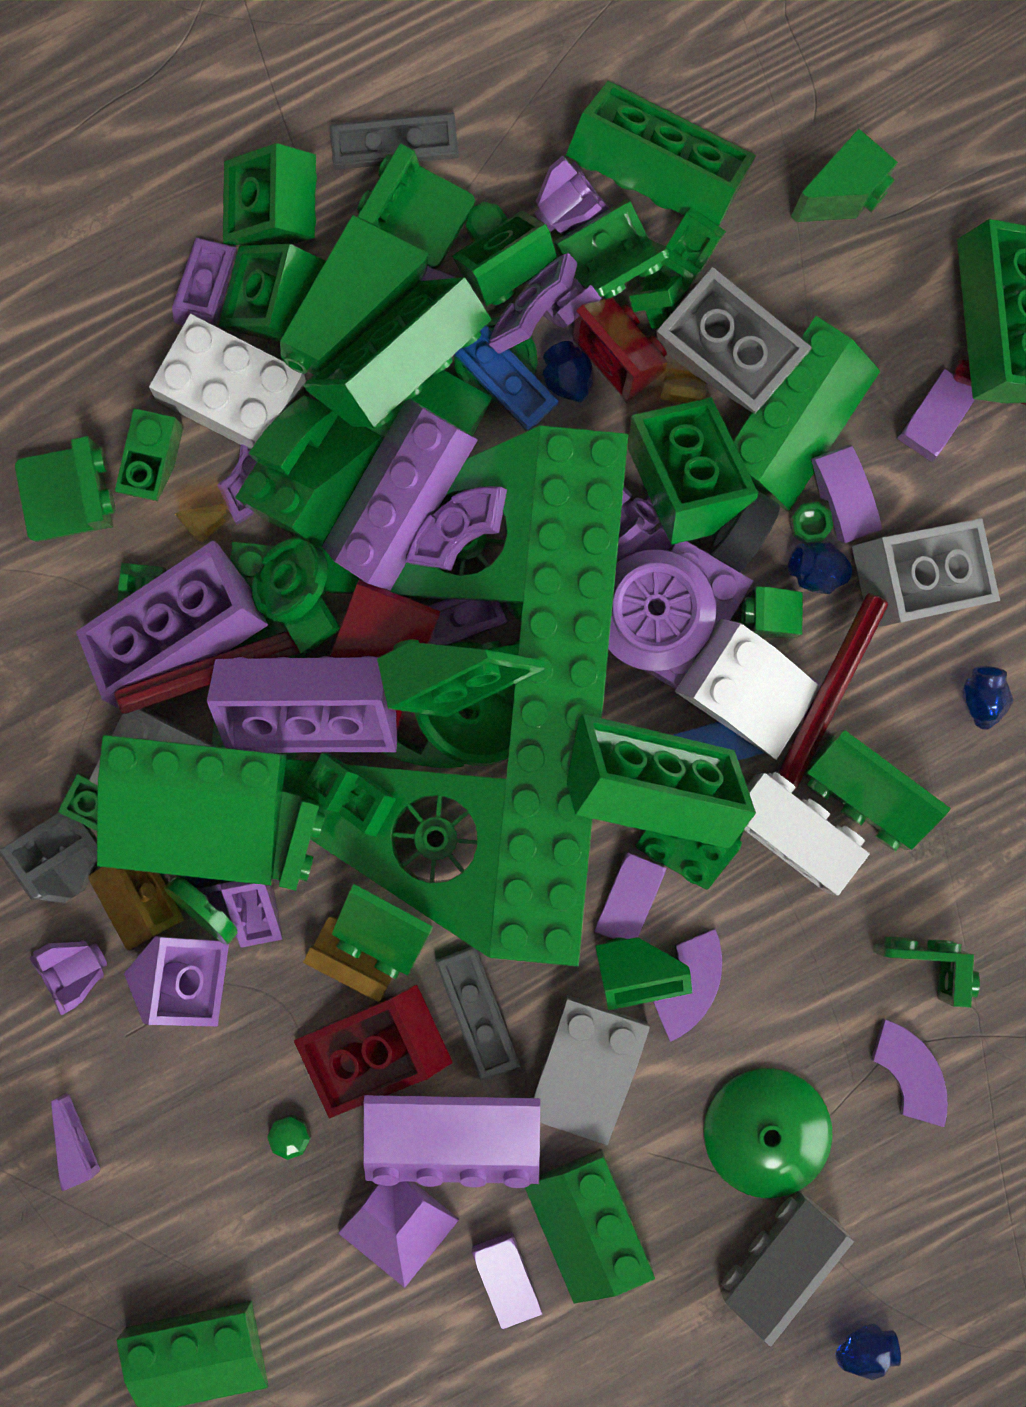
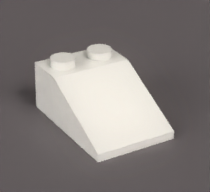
(749, 687)

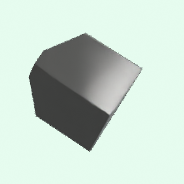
(52, 859)

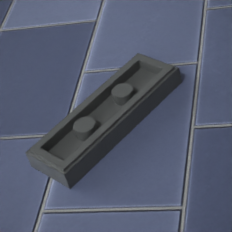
(371, 141)
(477, 1013)

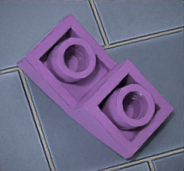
(564, 309)
(848, 493)

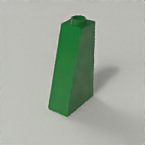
(353, 289)

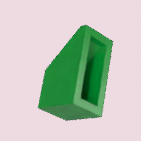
(639, 973)

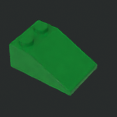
(316, 487)
(447, 678)
(381, 932)

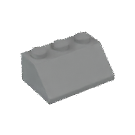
(785, 1267)

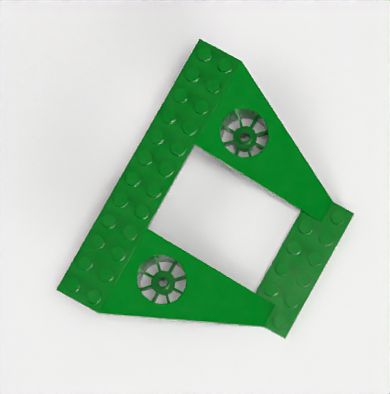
(532, 851)

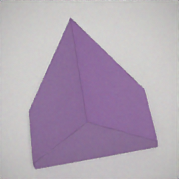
(249, 908)

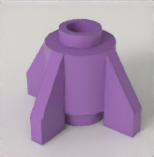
(567, 197)
(638, 527)
(69, 971)

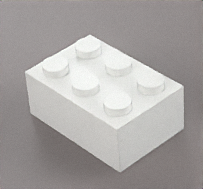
(225, 382)
(802, 835)

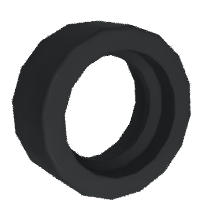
(745, 533)

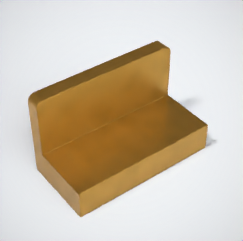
(135, 903)
(345, 968)

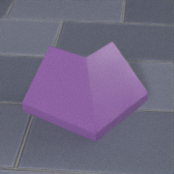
(179, 981)
(398, 1228)

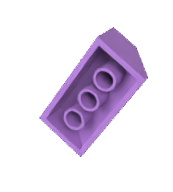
(397, 494)
(171, 622)
(302, 705)
(451, 1140)

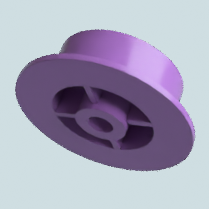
(687, 606)

